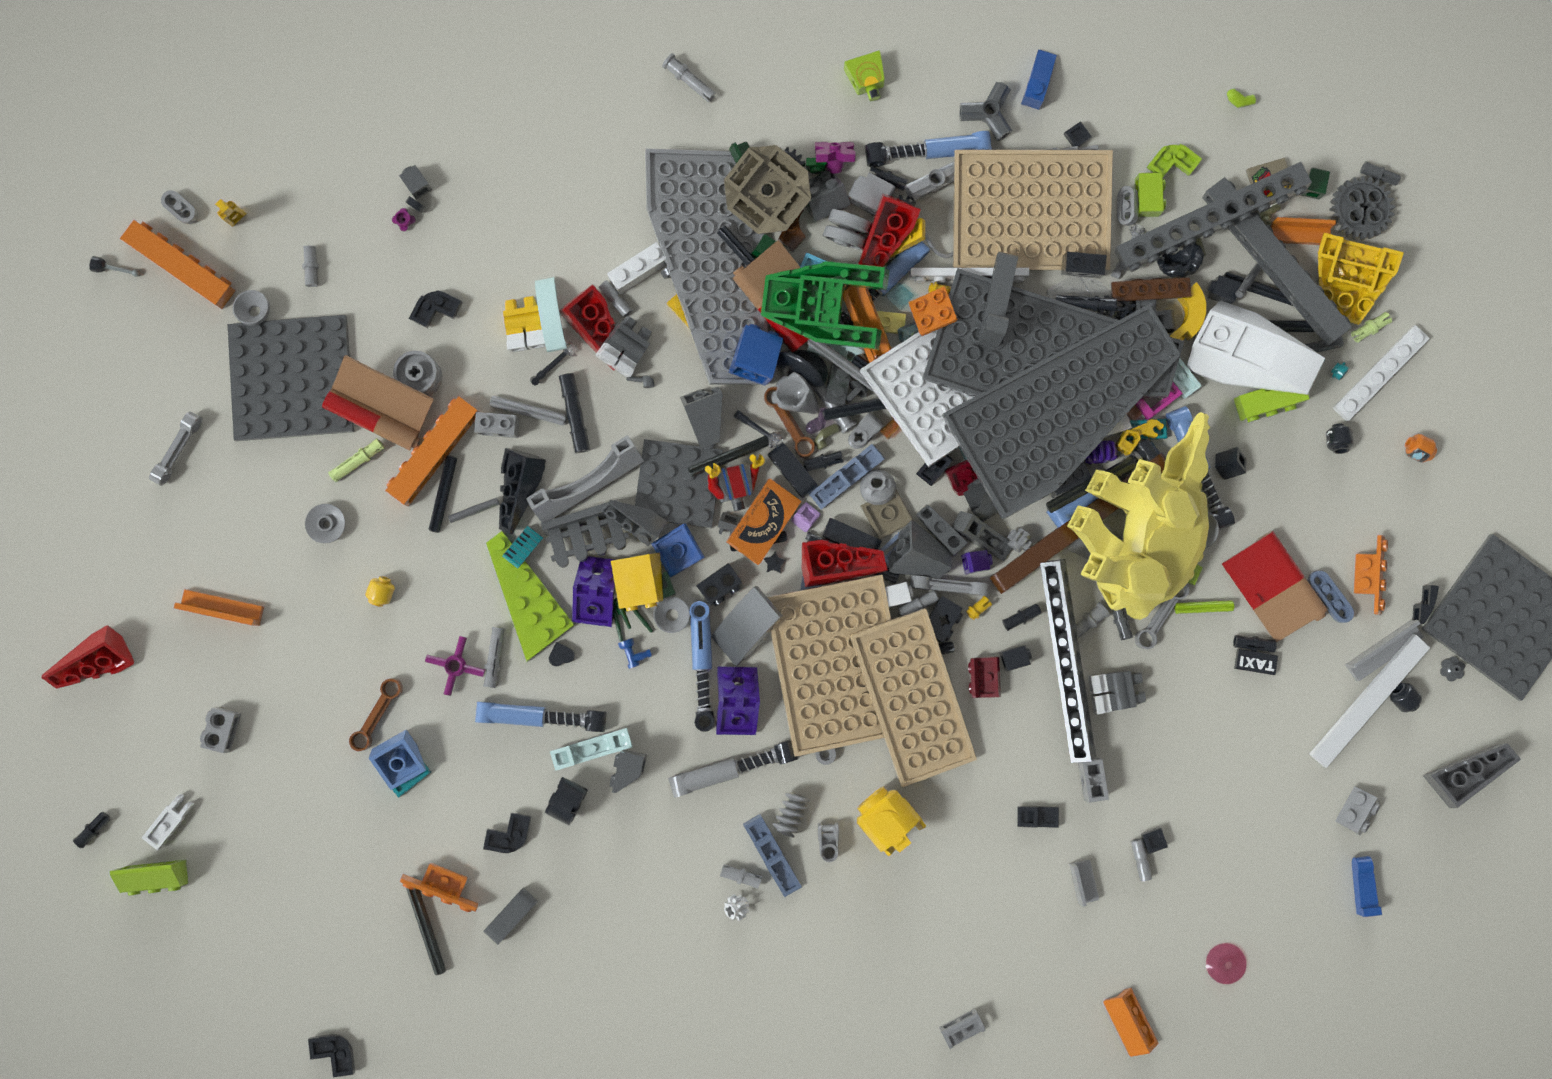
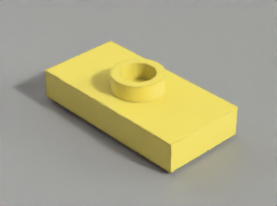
(891, 321)

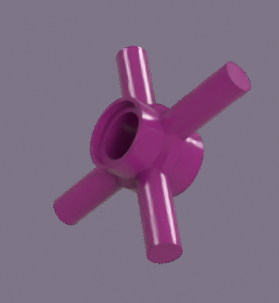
(446, 663)

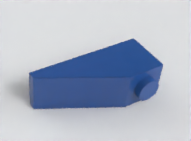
(1039, 79)

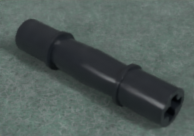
(574, 413)

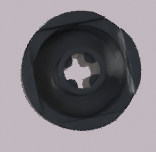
(566, 801)

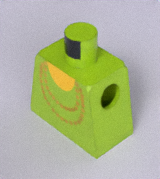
(866, 74)

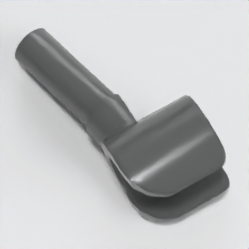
(648, 382)

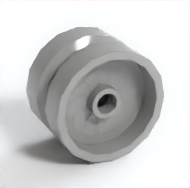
(847, 228)
(414, 362)

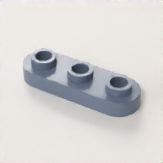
(1338, 600)

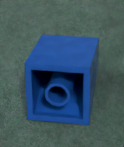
(756, 355)

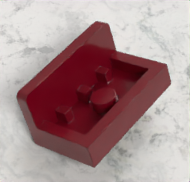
(960, 477)
(985, 677)

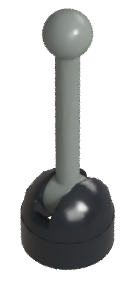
(98, 265)

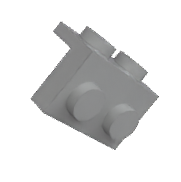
(1358, 811)

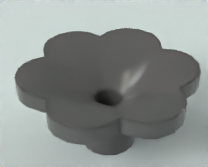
(1448, 669)

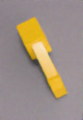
(1146, 429)

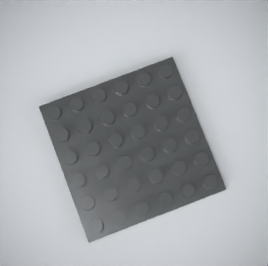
(284, 375)
(1498, 617)

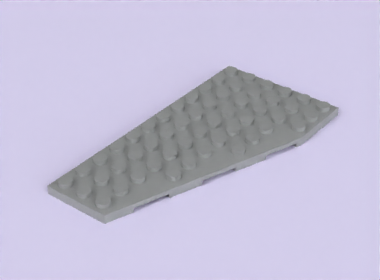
(686, 211)

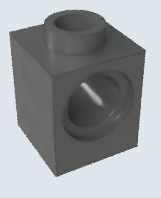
(415, 181)

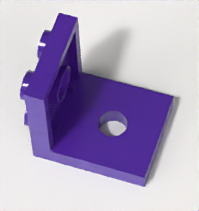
(594, 591)
(737, 700)

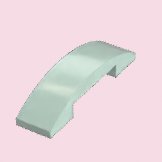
(549, 314)
(591, 749)

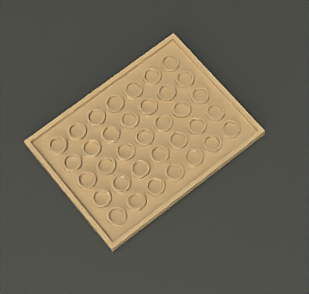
(1031, 206)
(818, 665)

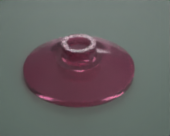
(1219, 956)

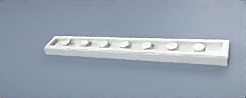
(1369, 700)

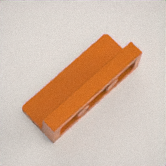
(1301, 230)
(1131, 1023)

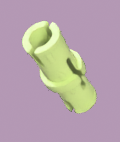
(1371, 327)

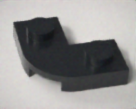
(432, 302)
(512, 839)
(335, 1047)

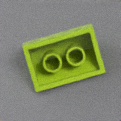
(150, 877)

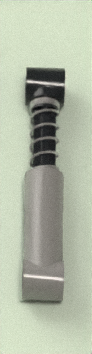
(729, 769)

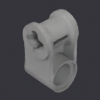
(867, 429)
(828, 840)

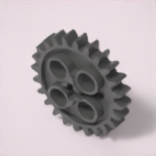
(1362, 208)

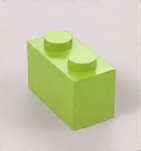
(1150, 194)

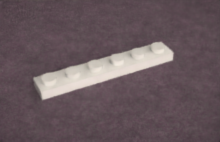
(940, 275)
(1380, 373)

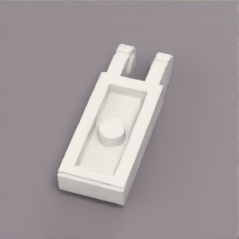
(166, 823)

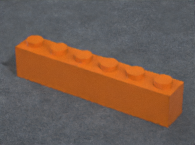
(177, 264)
(432, 452)

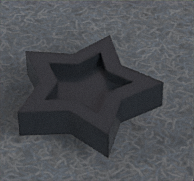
(774, 563)

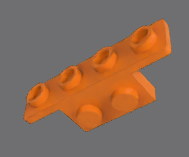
(1369, 574)
(442, 884)

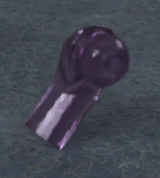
(816, 424)

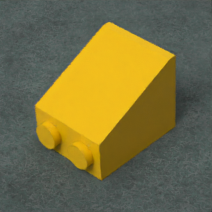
(638, 581)

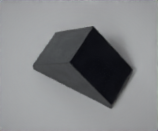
(932, 473)

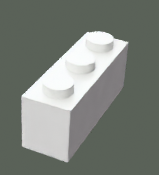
(637, 268)

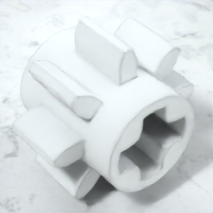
(736, 907)

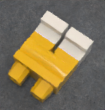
(522, 319)

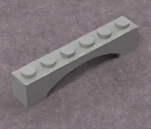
(551, 503)

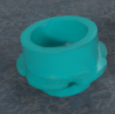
(1339, 371)

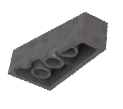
(1468, 776)

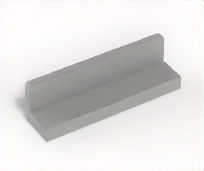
(1382, 651)

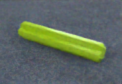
(1203, 607)

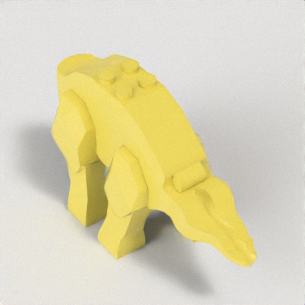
(1162, 527)

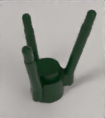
(622, 611)

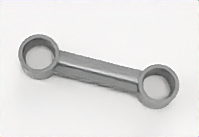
(162, 471)
(929, 583)
(1159, 618)

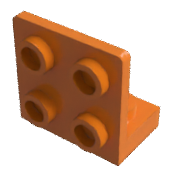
(933, 311)

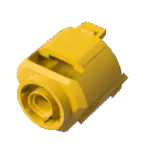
(887, 820)

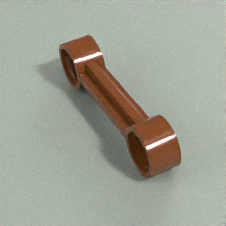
(790, 424)
(375, 715)

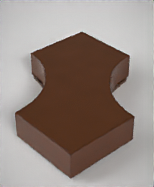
(793, 235)

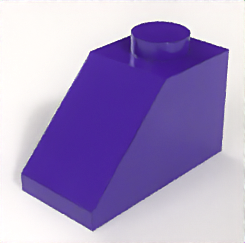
(976, 562)

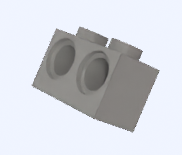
(496, 425)
(225, 732)

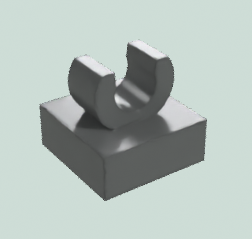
(728, 522)

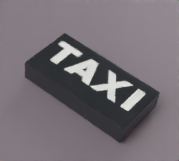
(1256, 662)

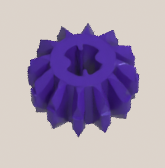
(1103, 453)

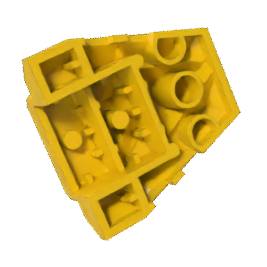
(1354, 274)

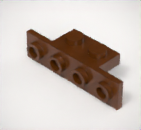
(1151, 289)

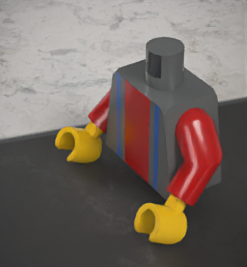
(734, 482)

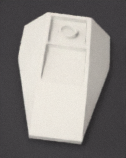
(1252, 352)

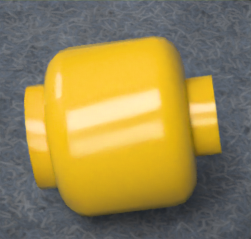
(379, 591)

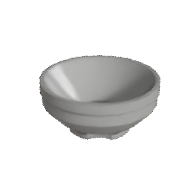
(247, 301)
(879, 495)
(663, 607)

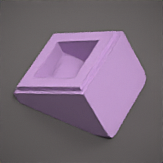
(805, 517)

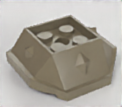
(767, 167)

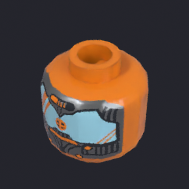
(1420, 448)

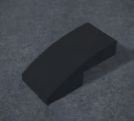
(1423, 611)
(1037, 816)

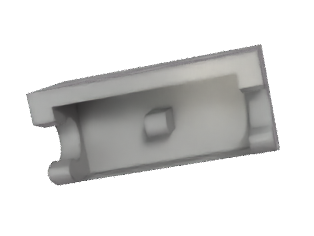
(962, 1028)

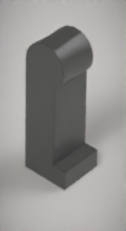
(941, 530)

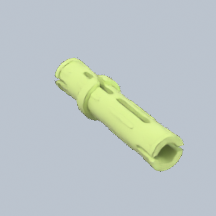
(363, 455)

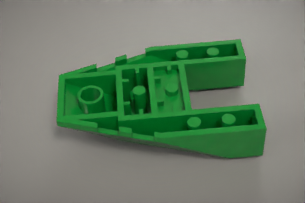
(812, 299)

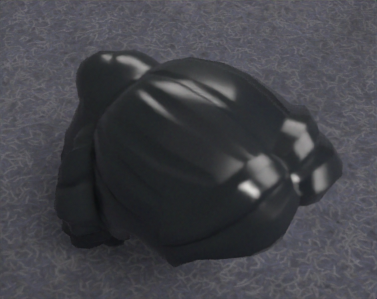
(1182, 263)

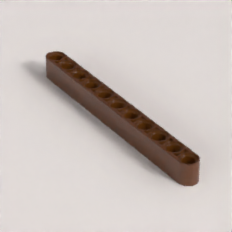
(1051, 544)

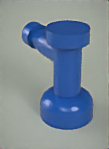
(633, 659)

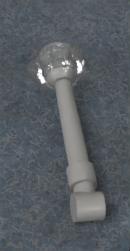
(1135, 231)

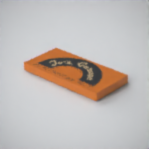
(763, 521)

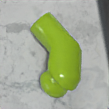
(1239, 100)

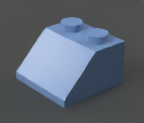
(397, 759)

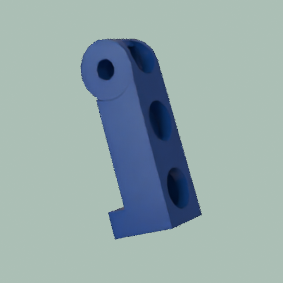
(1365, 887)

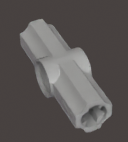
(924, 184)

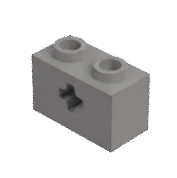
(1093, 780)

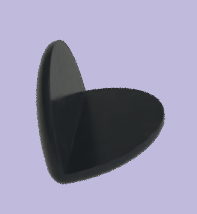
(806, 364)

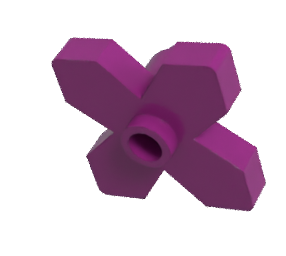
(835, 154)

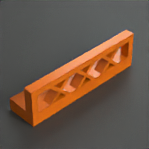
(865, 315)
(220, 608)

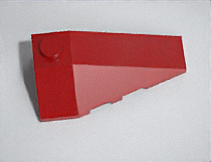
(889, 228)
(589, 317)
(833, 562)
(96, 655)

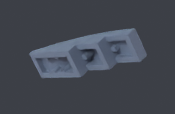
(847, 476)
(772, 855)

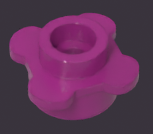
(409, 219)

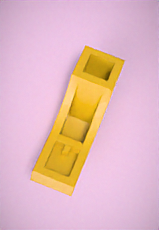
(1194, 314)

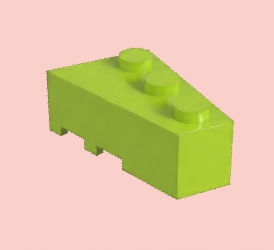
(1266, 402)

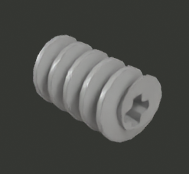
(790, 814)

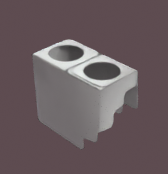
(868, 191)

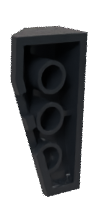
(521, 479)

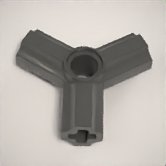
(996, 121)

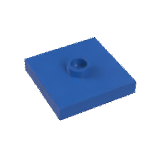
(678, 550)

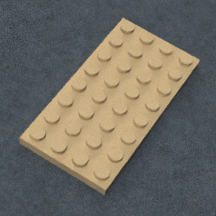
(913, 697)

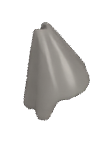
(795, 395)

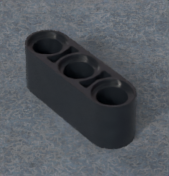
(792, 470)
(845, 534)

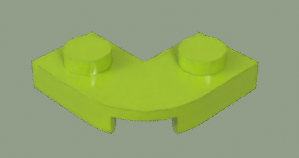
(1174, 155)

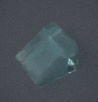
(900, 296)
(907, 331)

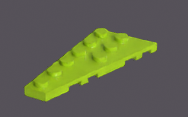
(531, 605)

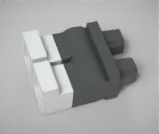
(624, 347)
(1121, 688)

